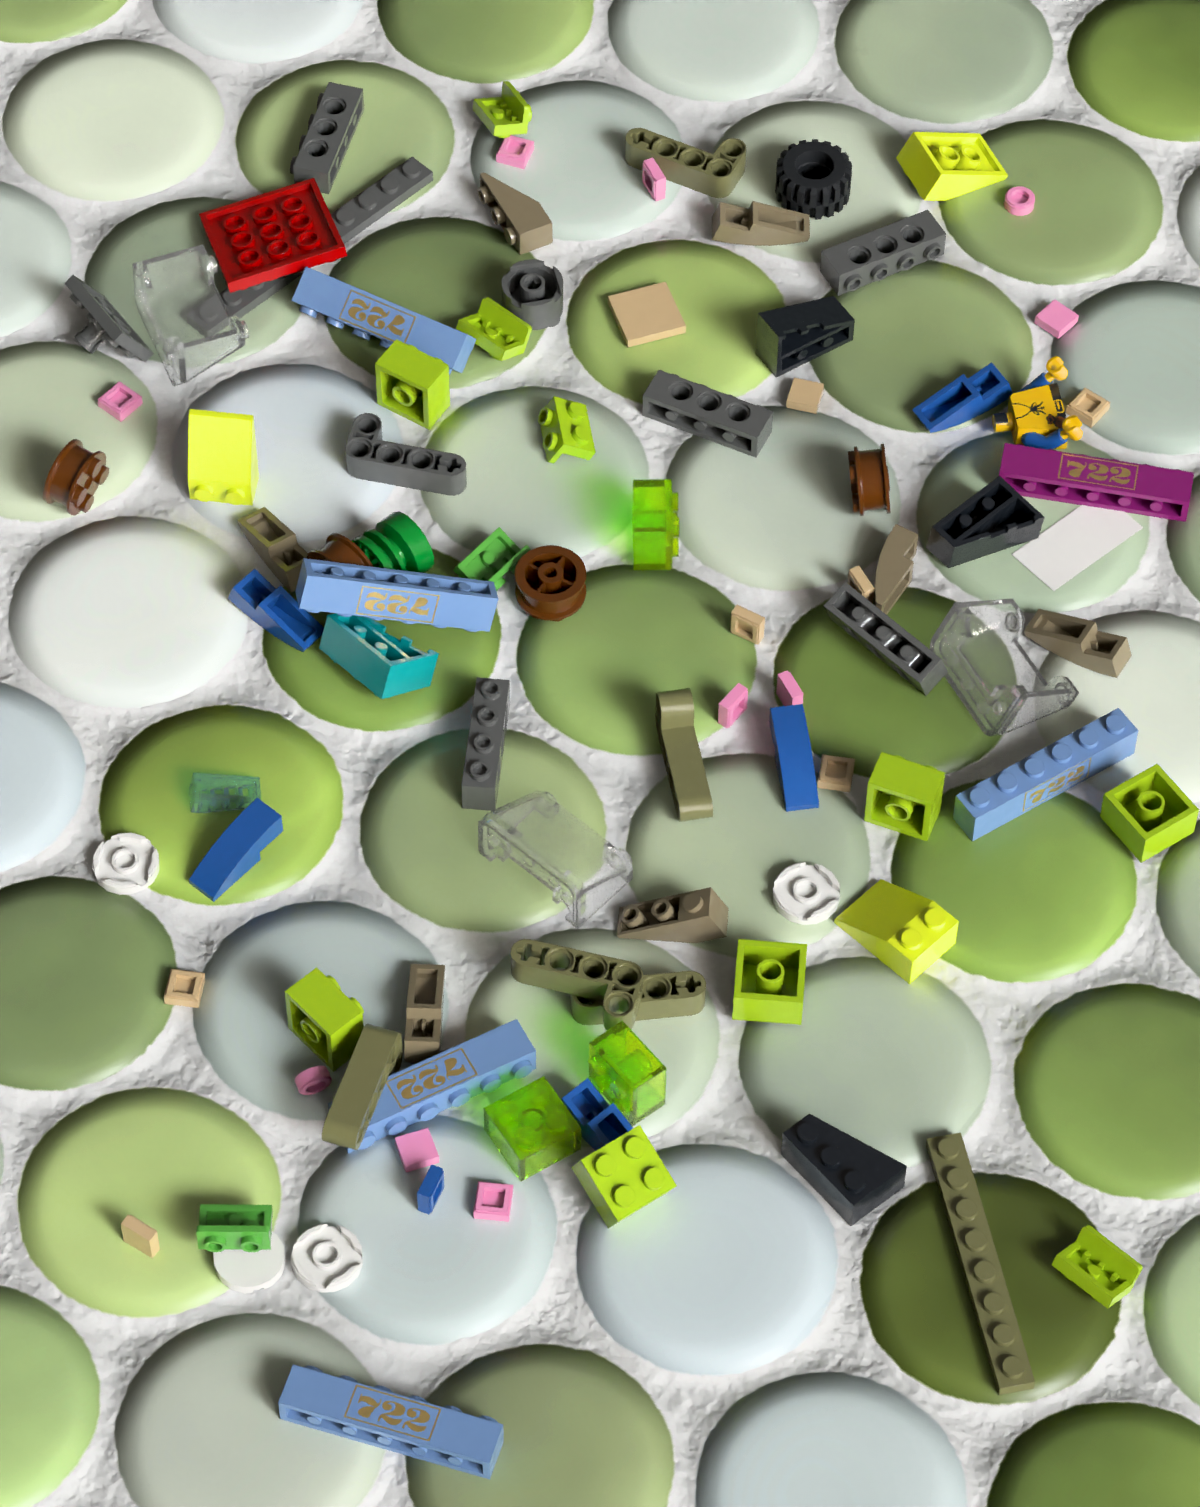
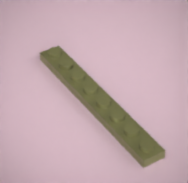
(980, 1264)

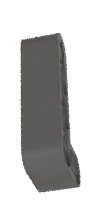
(401, 464)

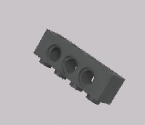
(328, 135)
(883, 252)
(707, 413)
(885, 638)
(485, 744)

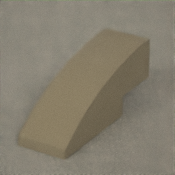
(759, 225)
(274, 545)
(894, 567)
(1079, 642)
(424, 1012)

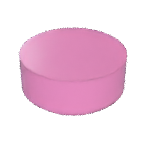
(1019, 201)
(313, 1080)

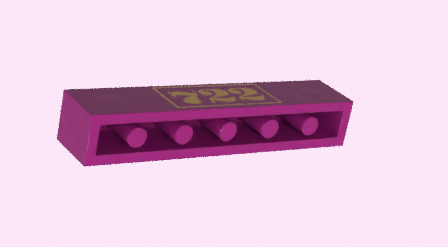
(1097, 482)

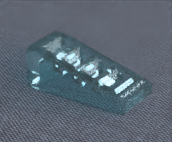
(214, 802)

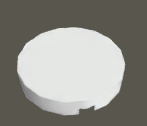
(125, 863)
(806, 893)
(326, 1258)
(250, 1270)

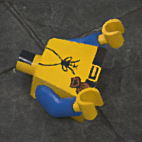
(1037, 412)

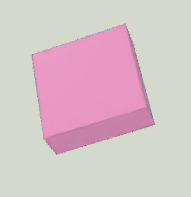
(515, 151)
(654, 179)
(1056, 319)
(120, 401)
(788, 689)
(733, 705)
(416, 1150)
(493, 1201)

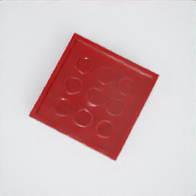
(272, 235)

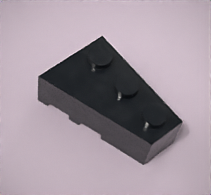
(801, 333)
(985, 525)
(842, 1168)

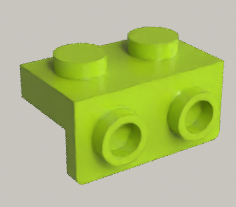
(504, 114)
(496, 330)
(566, 430)
(1098, 1267)

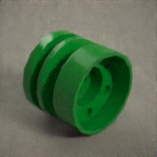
(397, 545)

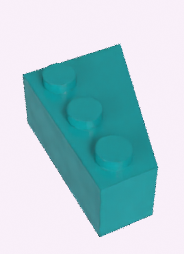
(375, 657)

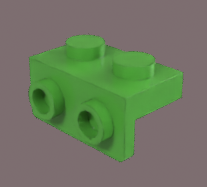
(492, 559)
(234, 1227)

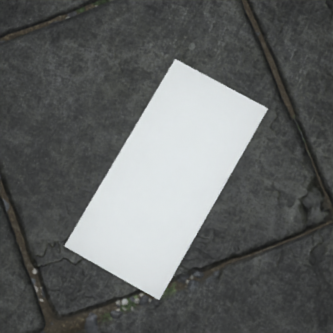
(1075, 543)

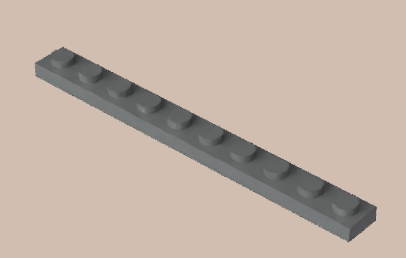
(349, 220)

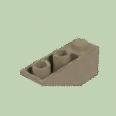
(520, 216)
(676, 918)

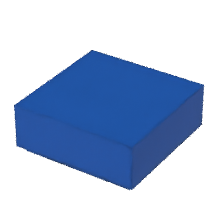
(430, 1189)

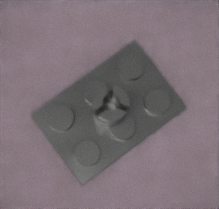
(104, 323)

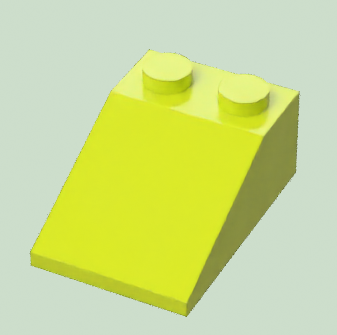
(949, 164)
(222, 457)
(900, 928)

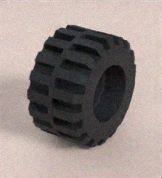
(813, 178)

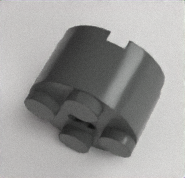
(534, 293)

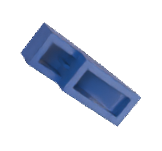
(964, 399)
(275, 611)
(793, 757)
(237, 849)
(596, 1118)

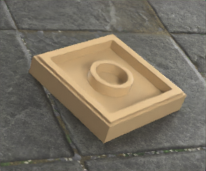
(646, 314)

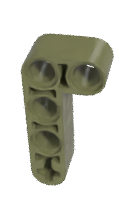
(686, 165)
(682, 754)
(536, 962)
(688, 998)
(373, 1060)

